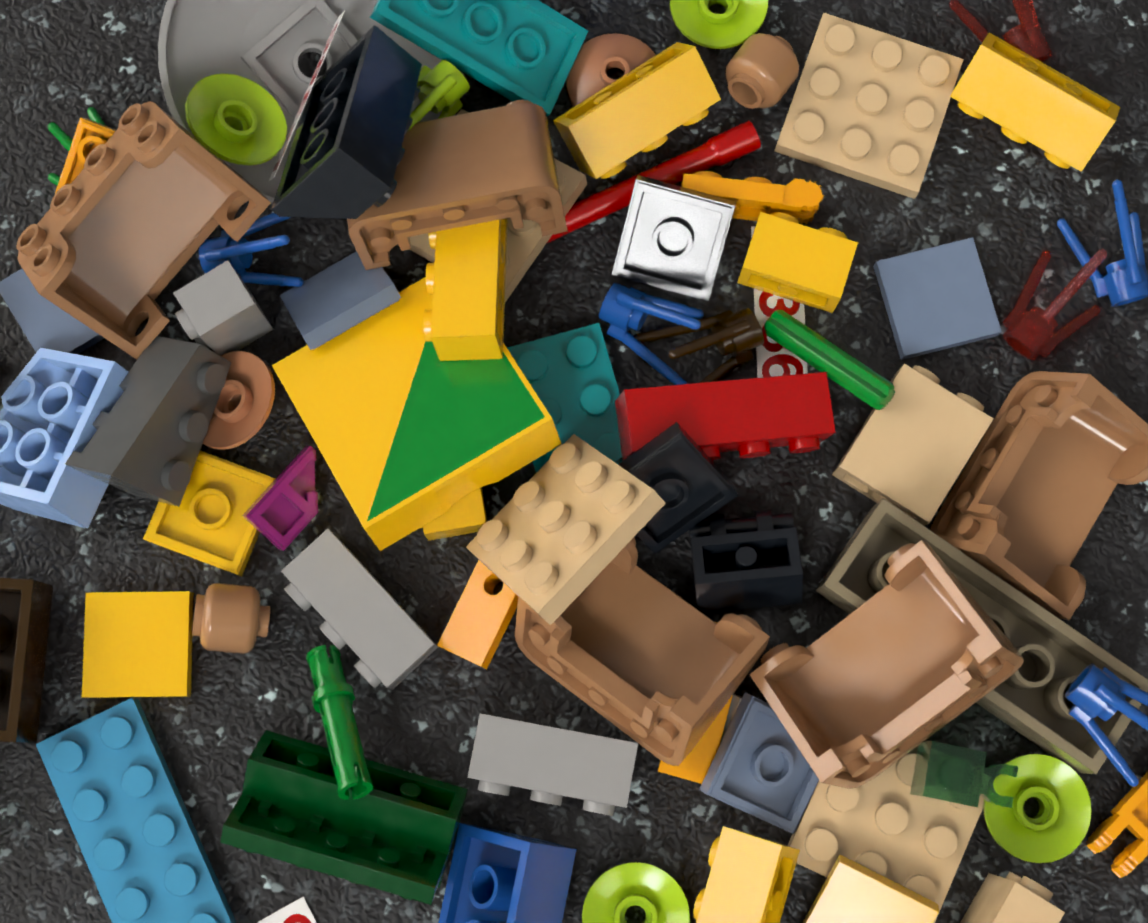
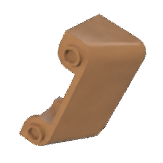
(464, 175)
(1044, 483)
(643, 656)
(887, 671)

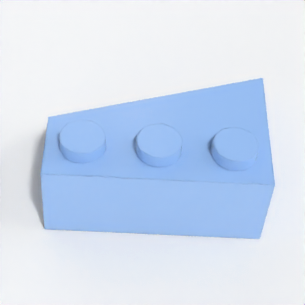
(42, 423)

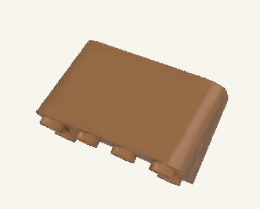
(133, 225)

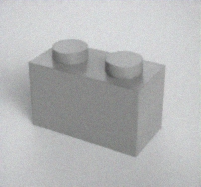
(221, 311)

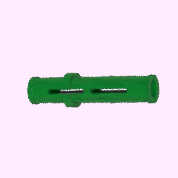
(334, 702)

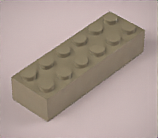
(1052, 651)

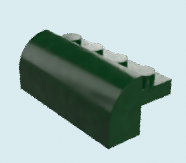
(386, 840)

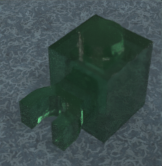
(957, 775)

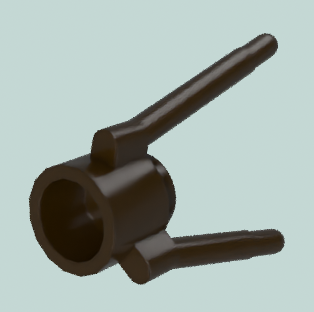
(731, 333)

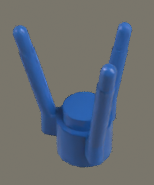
(223, 248)
(1125, 278)
(629, 309)
(1101, 695)

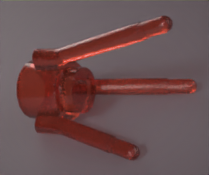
(1024, 36)
(1032, 331)

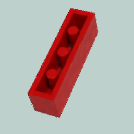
(731, 414)

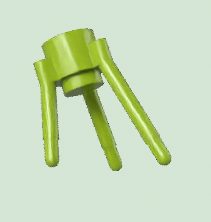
(440, 91)

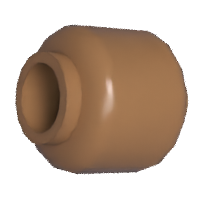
(761, 71)
(230, 618)

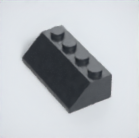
(351, 133)

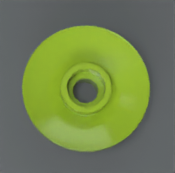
(718, 30)
(236, 119)
(1062, 813)
(635, 885)

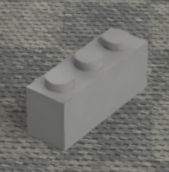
(357, 611)
(552, 763)

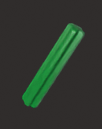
(829, 358)

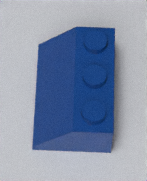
(506, 878)

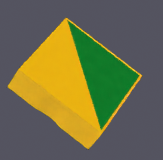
(410, 428)

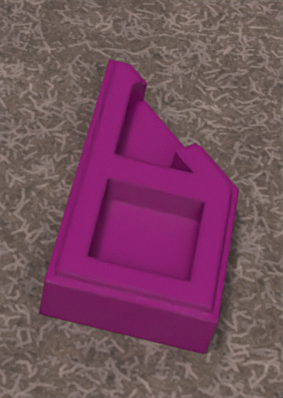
(288, 502)

